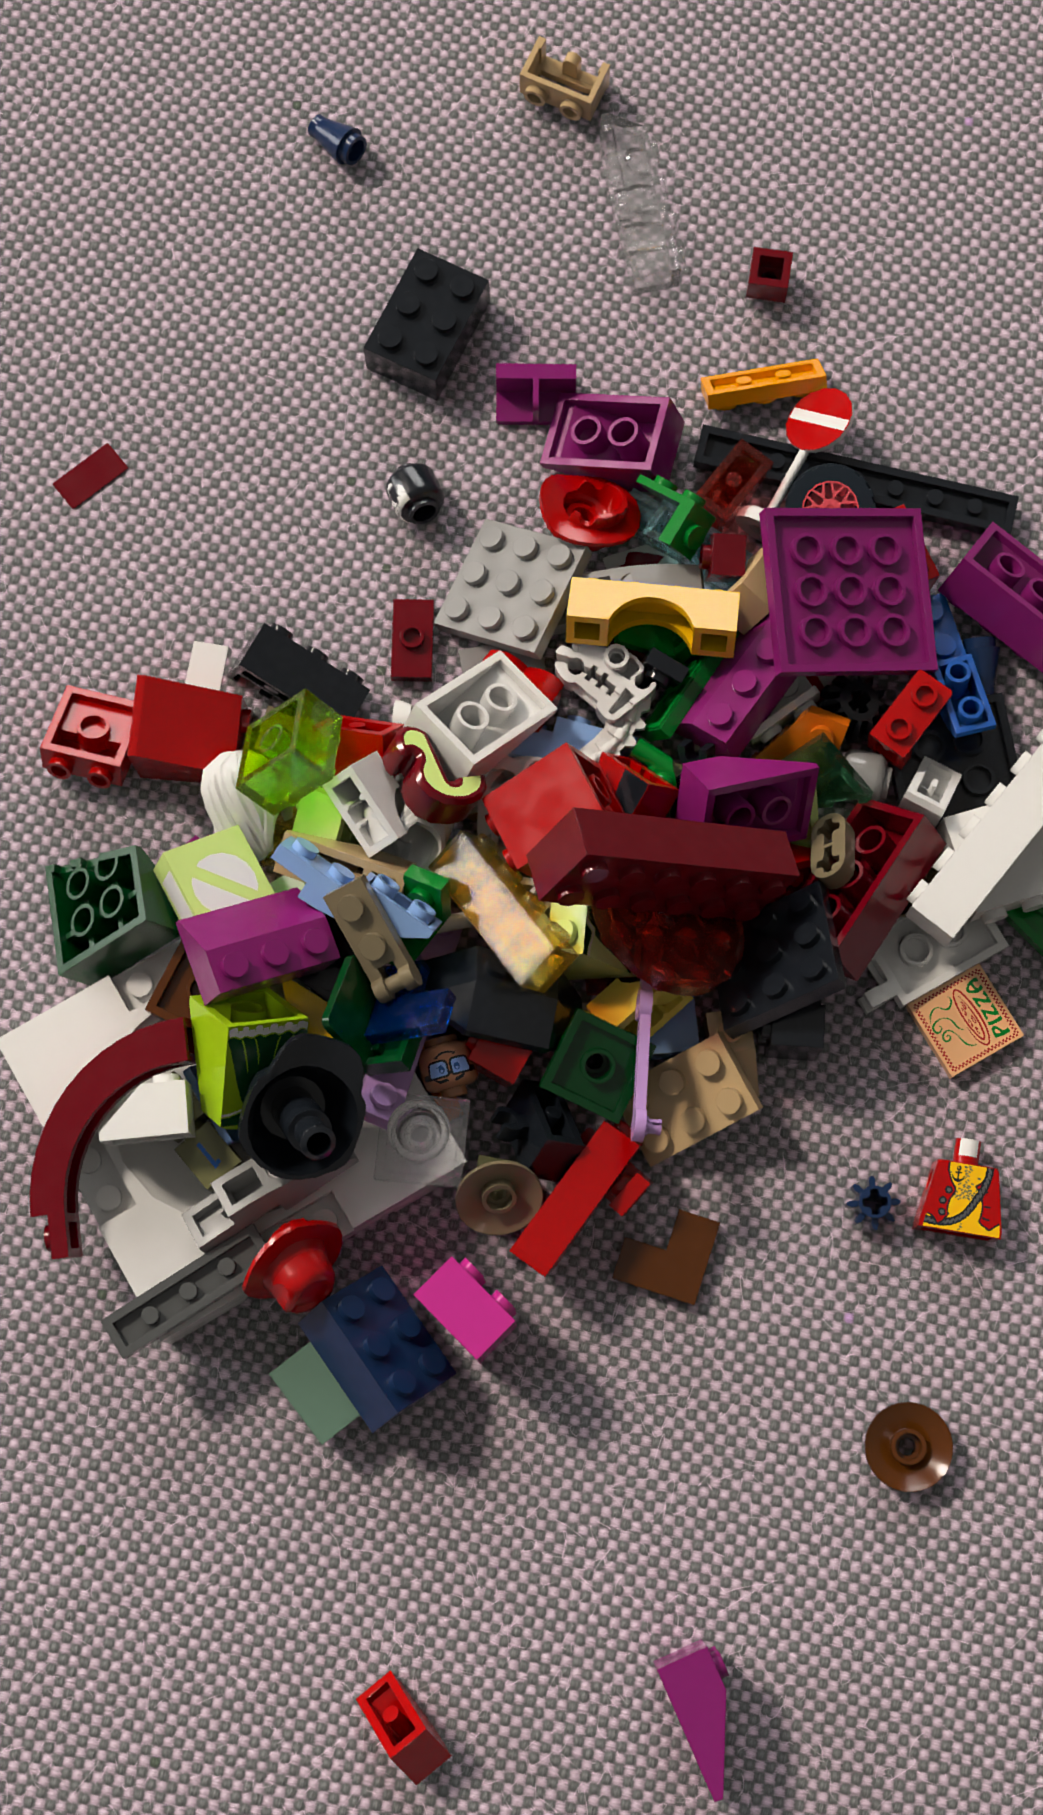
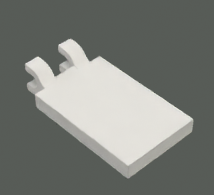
(916, 963)

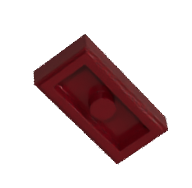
(412, 640)

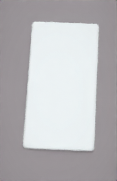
(207, 665)

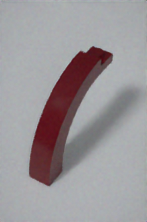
(81, 1112)

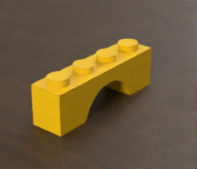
(606, 607)

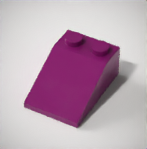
(613, 437)
(749, 793)
(699, 1700)

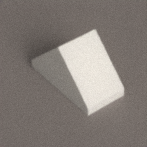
(930, 790)

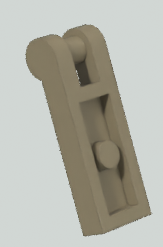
(373, 938)

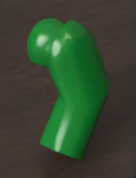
(655, 760)

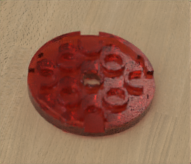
(676, 956)

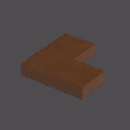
(672, 1271)

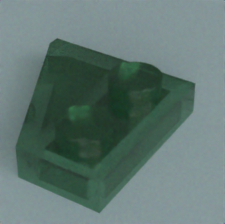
(836, 776)

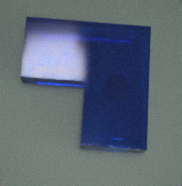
(411, 1012)

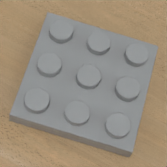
(512, 588)

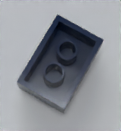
(376, 1348)

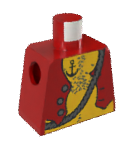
(961, 1196)

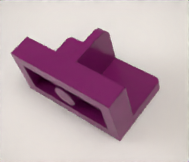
(530, 391)

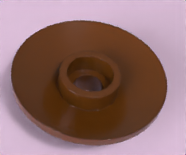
(931, 1447)

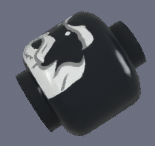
(415, 493)

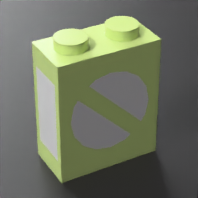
(211, 874)

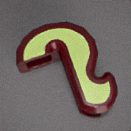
(425, 782)

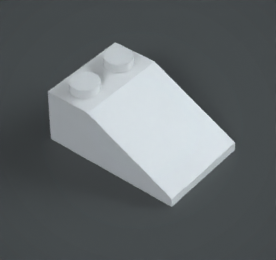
(481, 716)

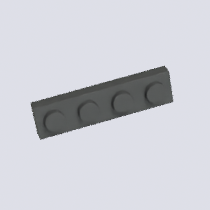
(183, 1293)

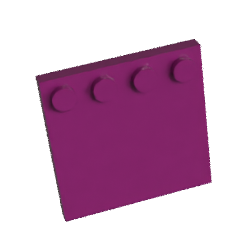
(848, 591)

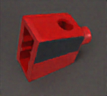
(638, 787)

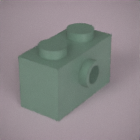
(314, 1393)

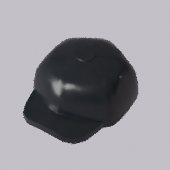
(304, 1108)

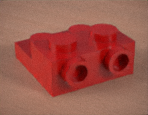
(89, 737)

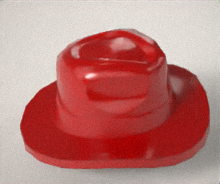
(588, 511)
(296, 1265)

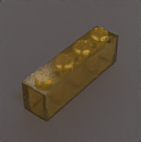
(504, 911)

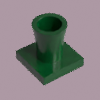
(599, 1088)

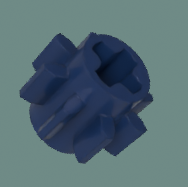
(879, 1194)

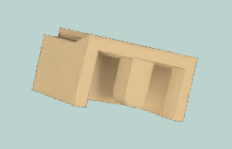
(570, 103)

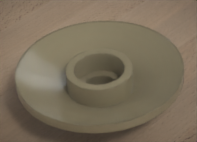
(501, 1210)

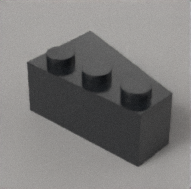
(287, 668)

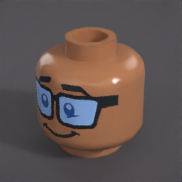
(446, 1066)

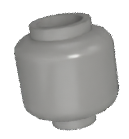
(873, 771)

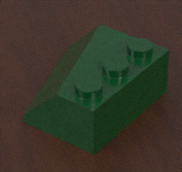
(107, 914)

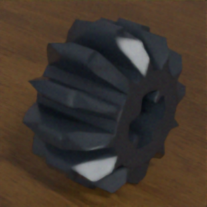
(865, 700)

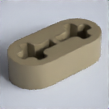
(841, 849)

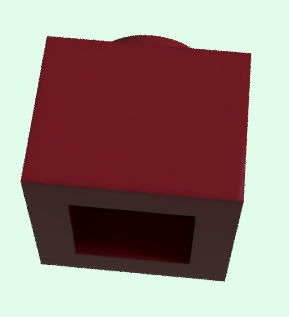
(769, 274)
(723, 557)

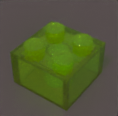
(289, 752)

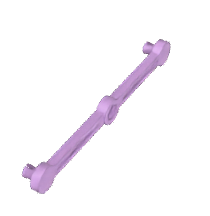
(641, 1124)

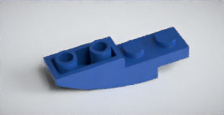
(968, 707)

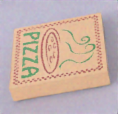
(964, 1021)

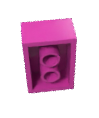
(466, 1308)

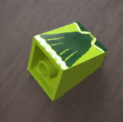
(234, 1043)

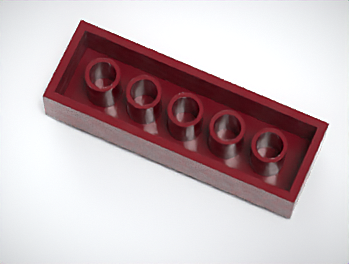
(661, 865)

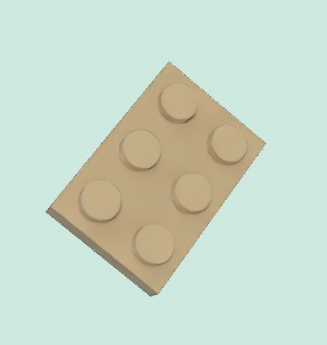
(695, 1097)

